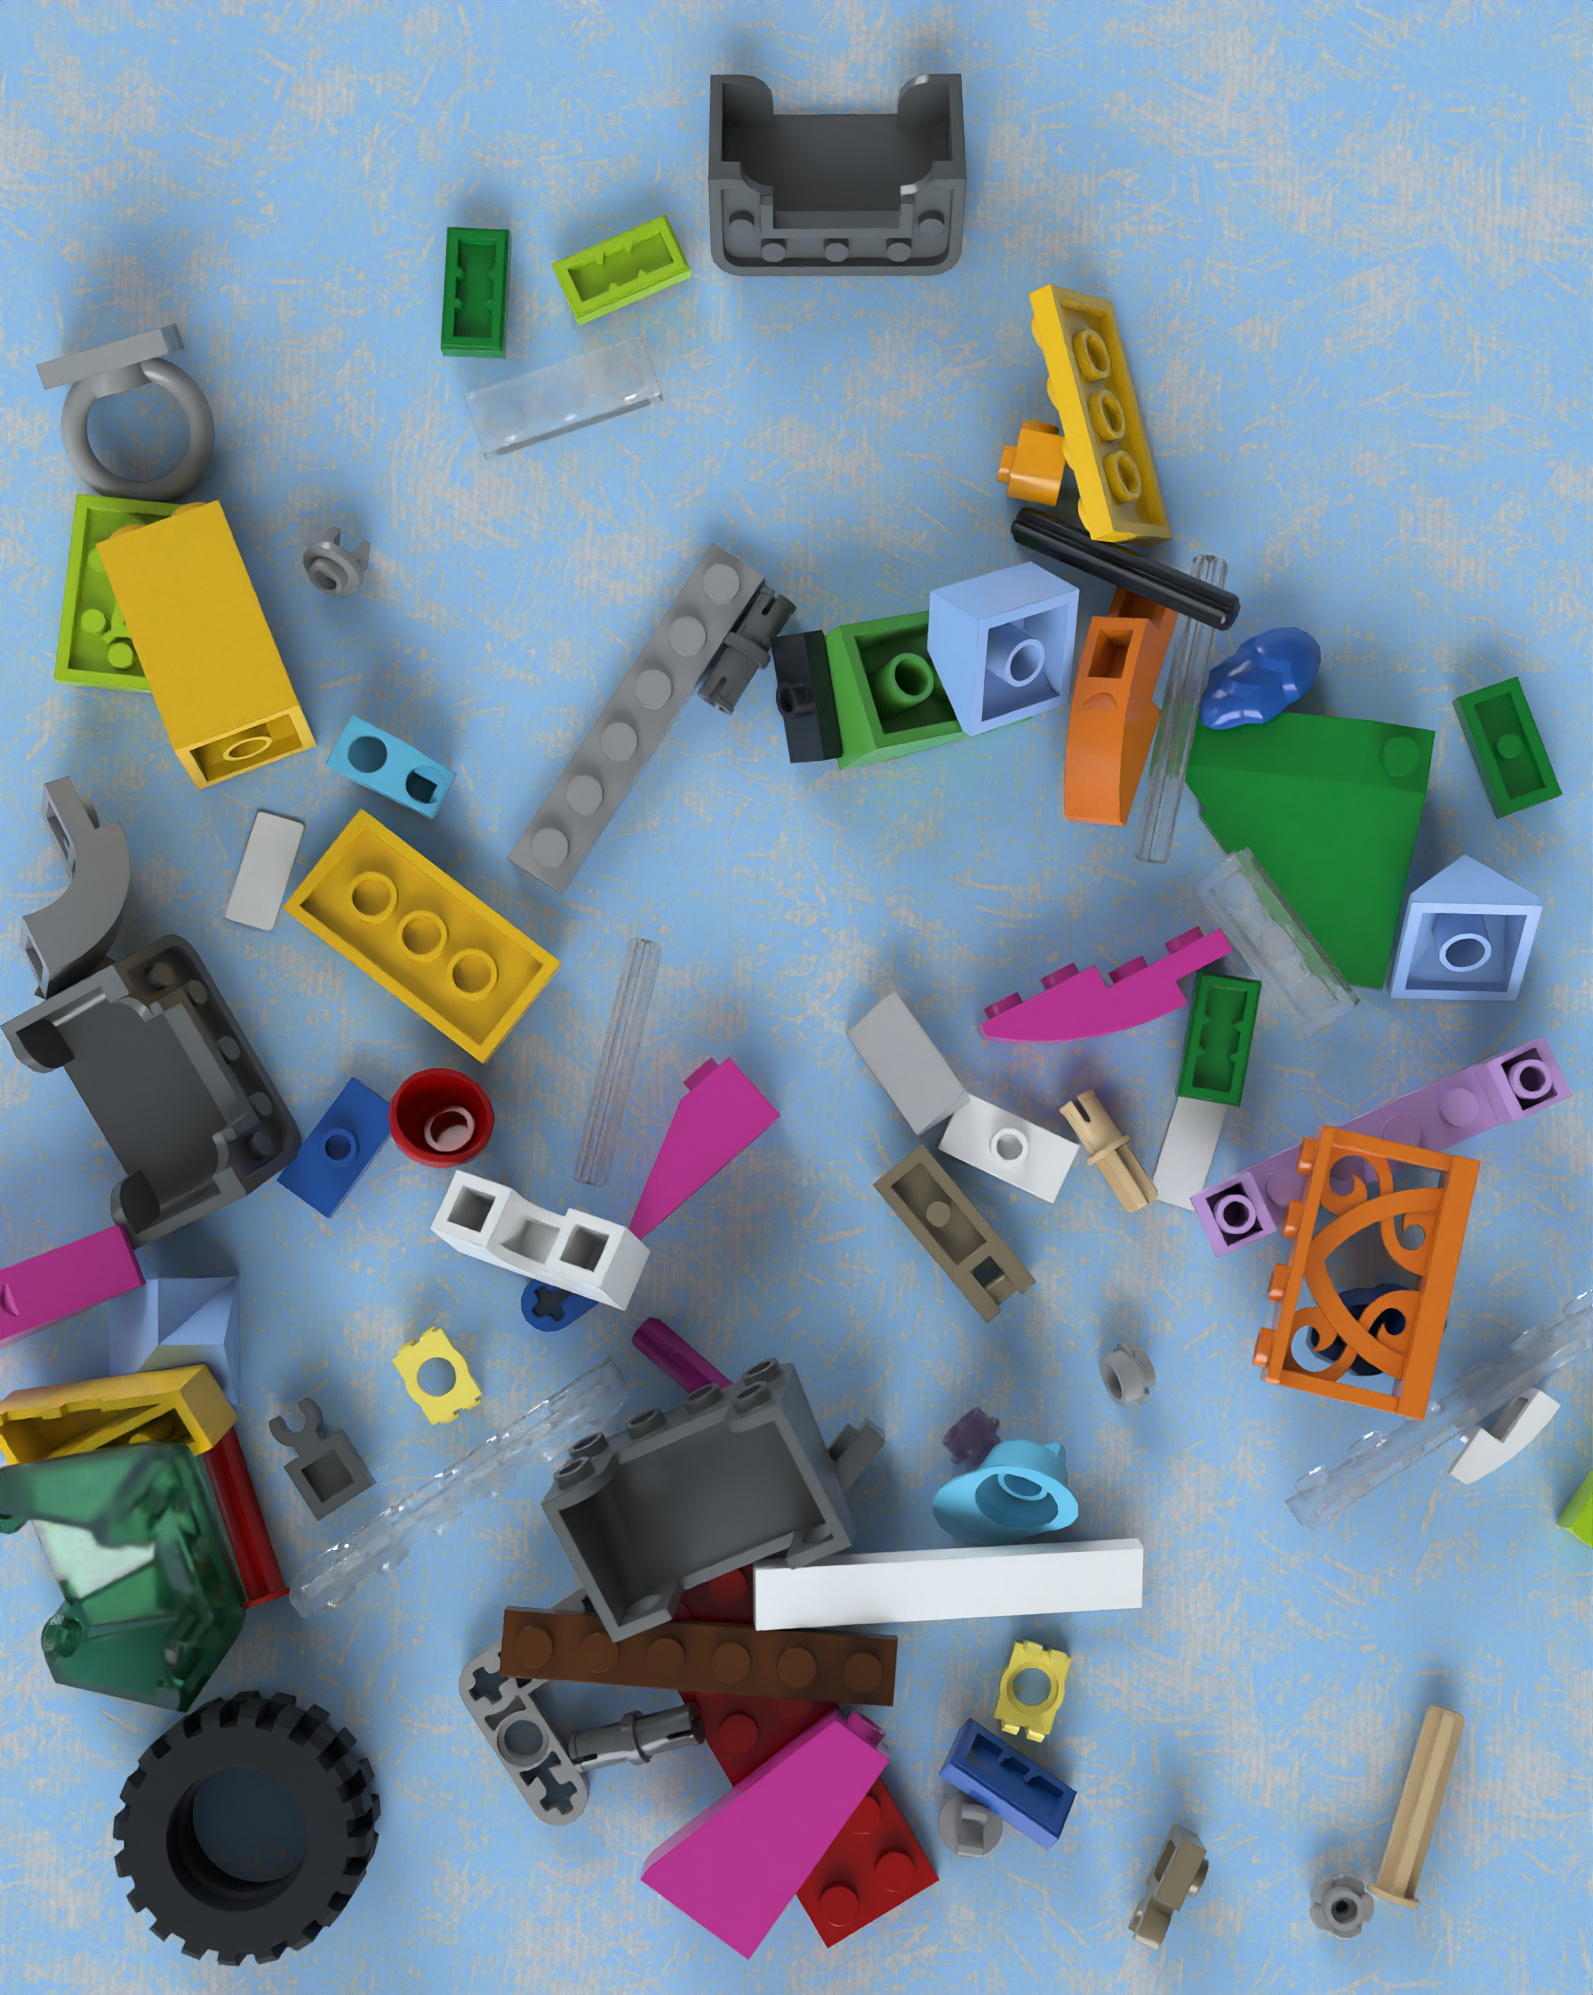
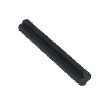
(1126, 569)

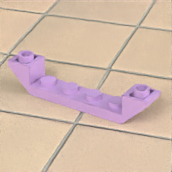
(1431, 1118)

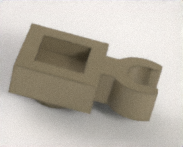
(1176, 1873)

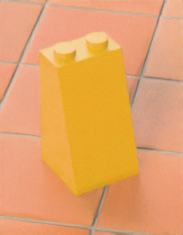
(205, 644)

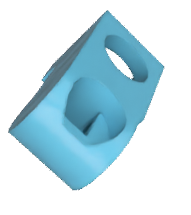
(390, 767)

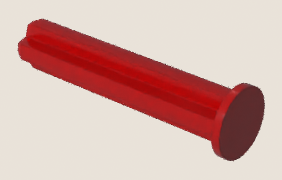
(244, 1521)

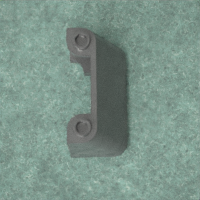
(836, 186)
(164, 1084)

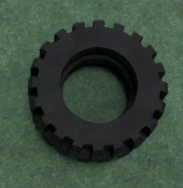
(187, 1888)

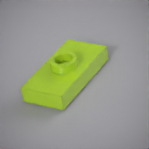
(621, 270)

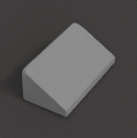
(908, 1064)

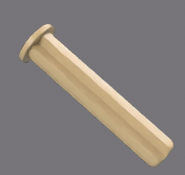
(1419, 1807)

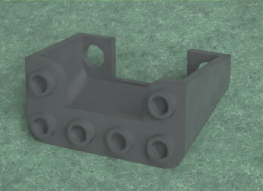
(697, 1496)

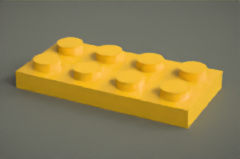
(1099, 417)
(422, 936)

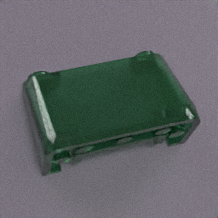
(138, 1569)

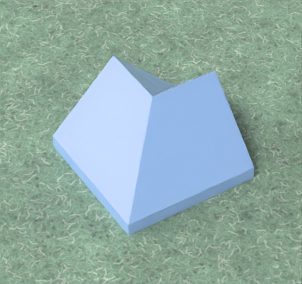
(1465, 936)
(179, 1325)

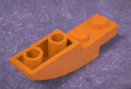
(1113, 708)

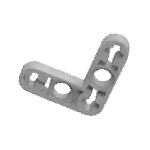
(521, 1703)

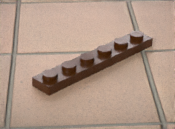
(701, 1657)

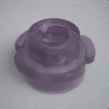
(972, 1437)

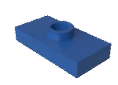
(339, 1148)
(1008, 1783)

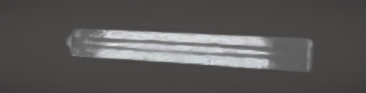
(1177, 725)

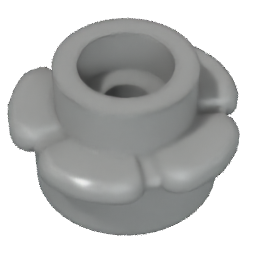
(1127, 1374)
(1332, 1890)

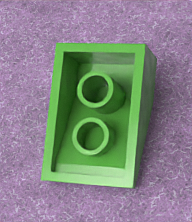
(889, 691)

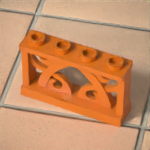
(1437, 1211)

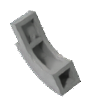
(82, 924)

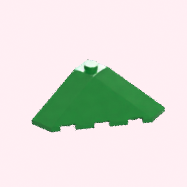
(1328, 818)

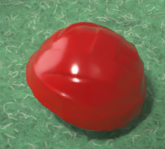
(441, 1118)

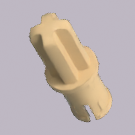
(1110, 1152)

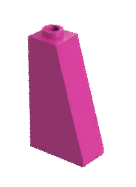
(764, 1836)

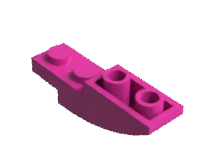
(1083, 1007)

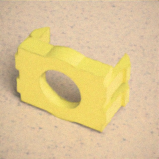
(465, 1391)
(1034, 1718)

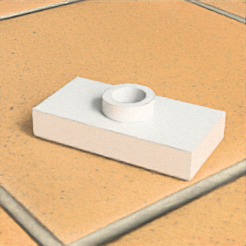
(1009, 1148)

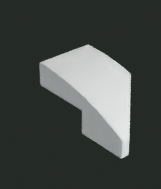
(1512, 1432)

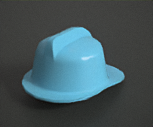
(1010, 1496)

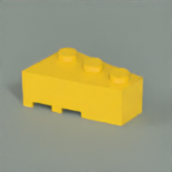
(115, 1411)

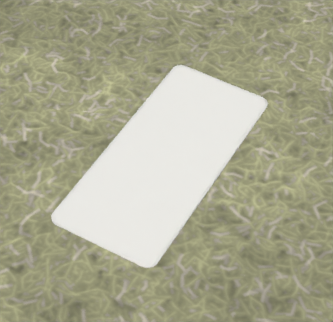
(264, 871)
(1188, 1150)

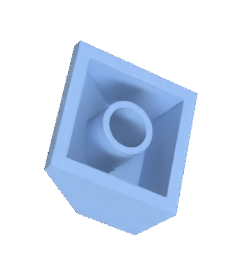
(1004, 644)

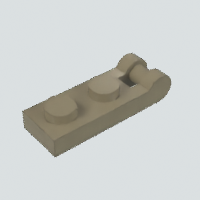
(952, 1230)

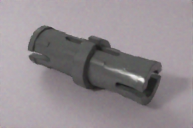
(746, 650)
(637, 1737)

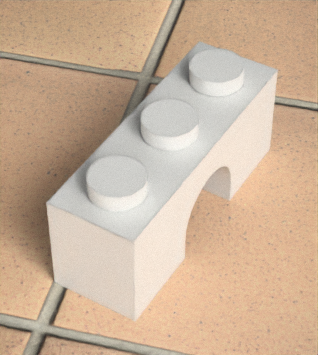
(563, 1251)

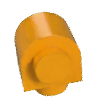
(1035, 465)

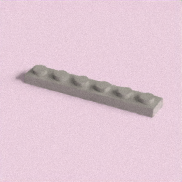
(636, 718)

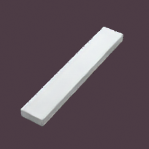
(948, 1584)

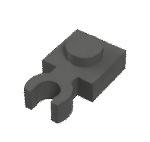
(327, 1468)

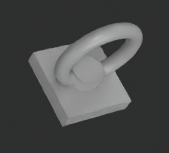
(120, 368)

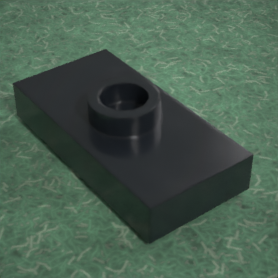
(806, 697)

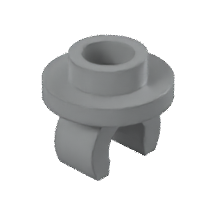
(333, 567)
(968, 1826)

